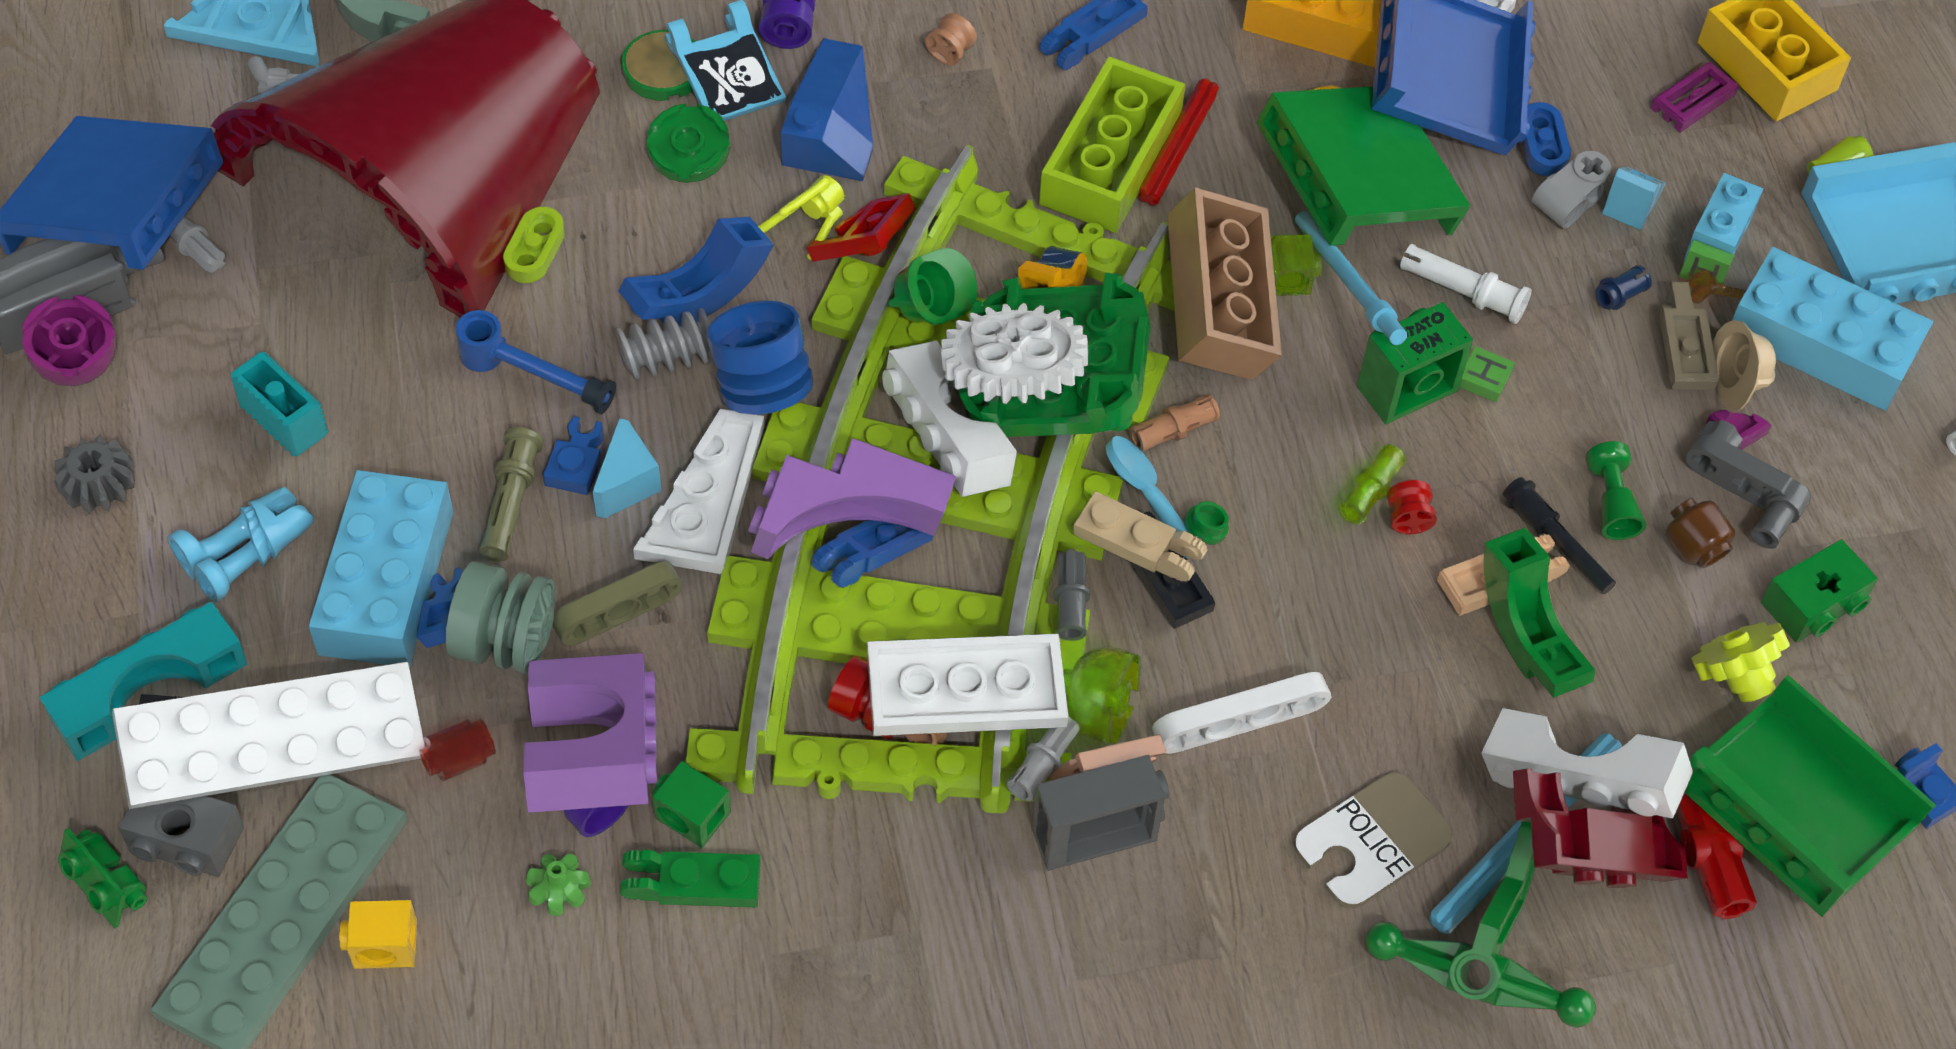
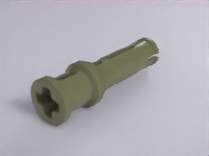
(513, 476)

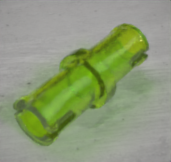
(1372, 484)

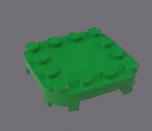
(1112, 383)

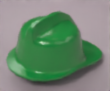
(935, 287)

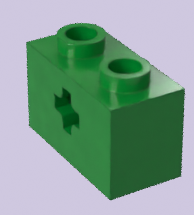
(1820, 591)

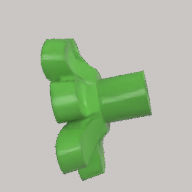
(557, 883)

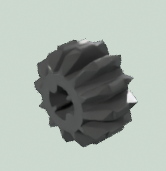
(94, 474)

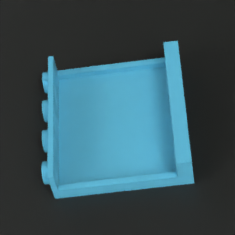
(1890, 220)

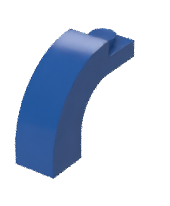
(708, 280)

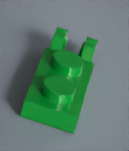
(693, 878)

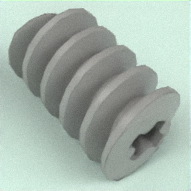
(664, 344)

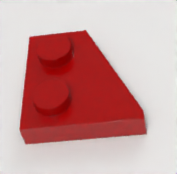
(866, 230)

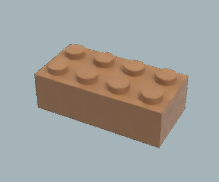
(1223, 284)

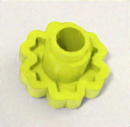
(1743, 659)

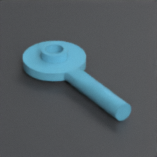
(1136, 469)

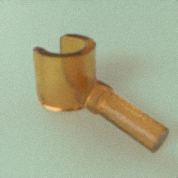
(1706, 284)

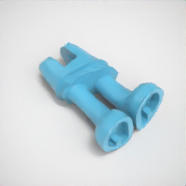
(268, 523)

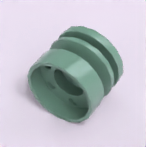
(500, 617)

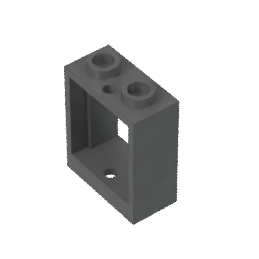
(1099, 812)

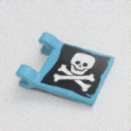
(728, 68)

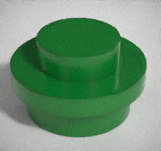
(1207, 522)

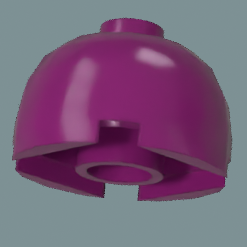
(69, 340)

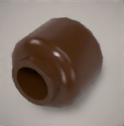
(1700, 532)

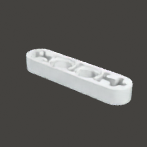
(1242, 712)

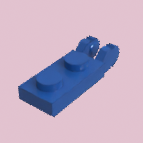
(1091, 29)
(866, 549)

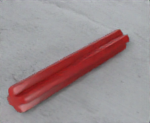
(1178, 142)

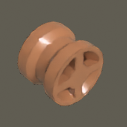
(951, 39)

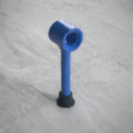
(493, 349)

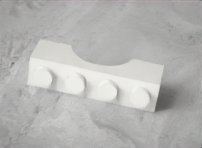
(963, 447)
(1640, 776)

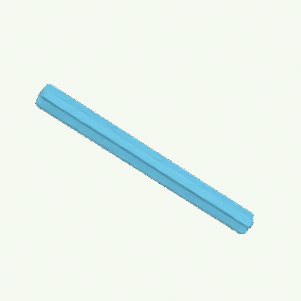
(1493, 865)

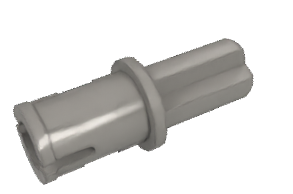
(194, 242)
(1041, 760)

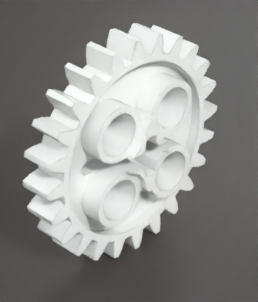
(1014, 353)

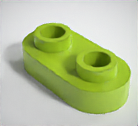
(531, 248)

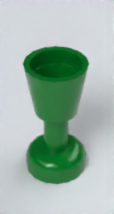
(1619, 509)

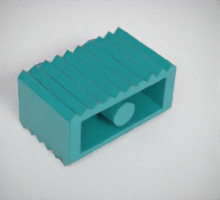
(279, 403)

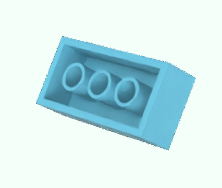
(1832, 327)
(381, 568)

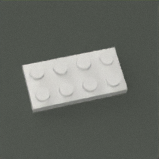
(966, 684)

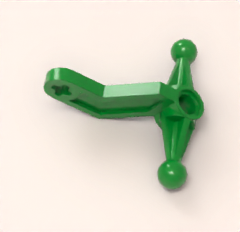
(1509, 982)

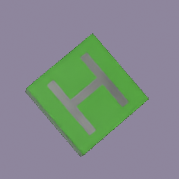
(1706, 258)
(1486, 374)

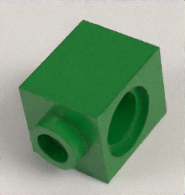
(690, 803)

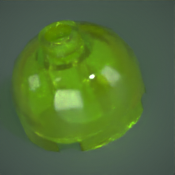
(1100, 692)

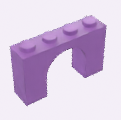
(601, 768)

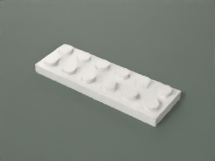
(267, 734)

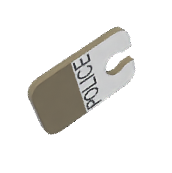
(1385, 831)

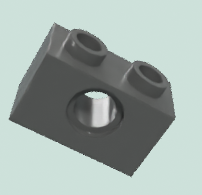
(202, 848)

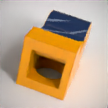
(1055, 269)

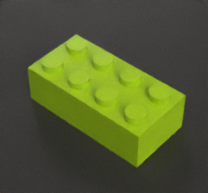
(1111, 144)

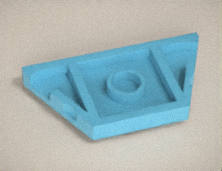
(251, 26)

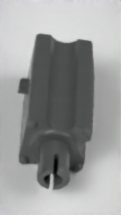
(61, 270)

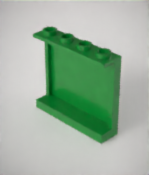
(1358, 162)
(1806, 795)

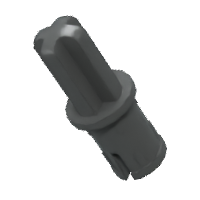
(1071, 595)

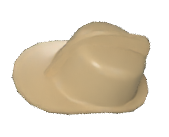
(1743, 364)

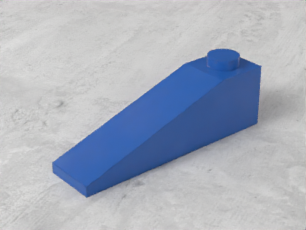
(830, 115)

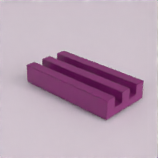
(1684, 120)

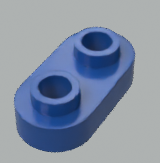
(1548, 147)

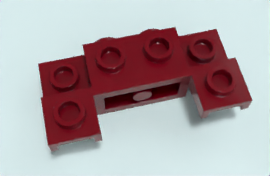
(1594, 841)

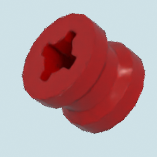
(1411, 507)

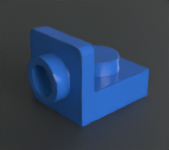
(1931, 780)

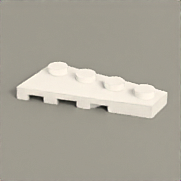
(707, 499)

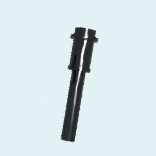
(1540, 515)

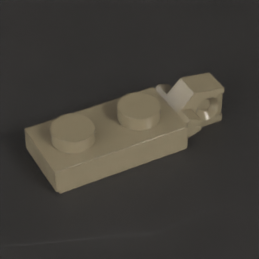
(1687, 341)

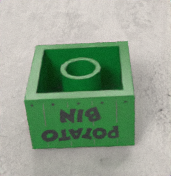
(1418, 370)

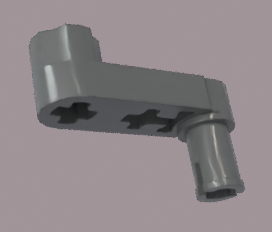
(1720, 460)

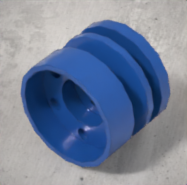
(760, 357)

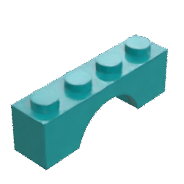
(192, 648)

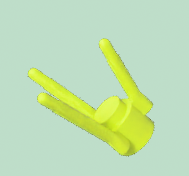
(817, 201)

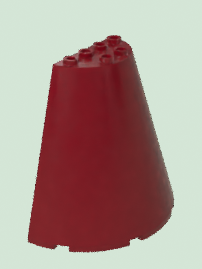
(439, 124)

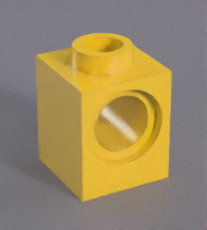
(380, 934)

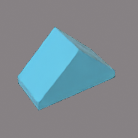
(1632, 197)
(626, 474)

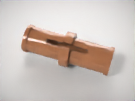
(1174, 422)

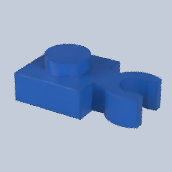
(575, 462)
(436, 610)

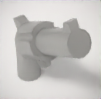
(267, 77)

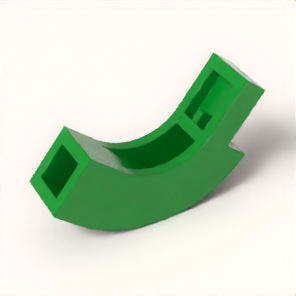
(1522, 608)

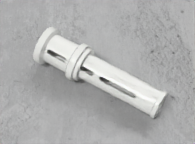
(1484, 289)

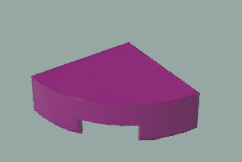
(1748, 427)

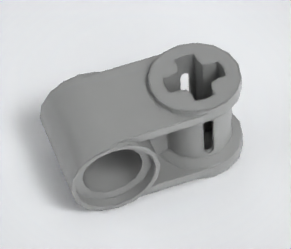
(1573, 188)

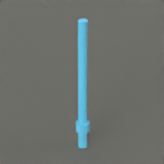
(1378, 311)

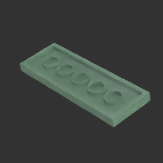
(279, 916)

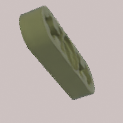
(617, 603)

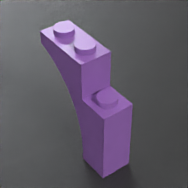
(860, 486)

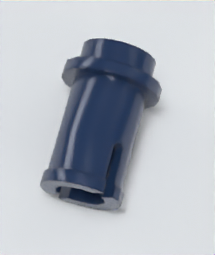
(1615, 291)

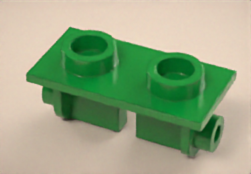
(87, 862)

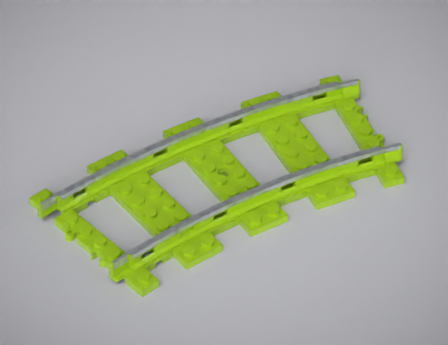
(797, 611)

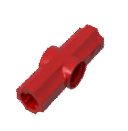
(1717, 861)

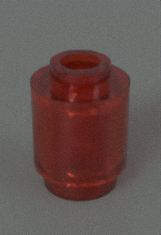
(457, 749)

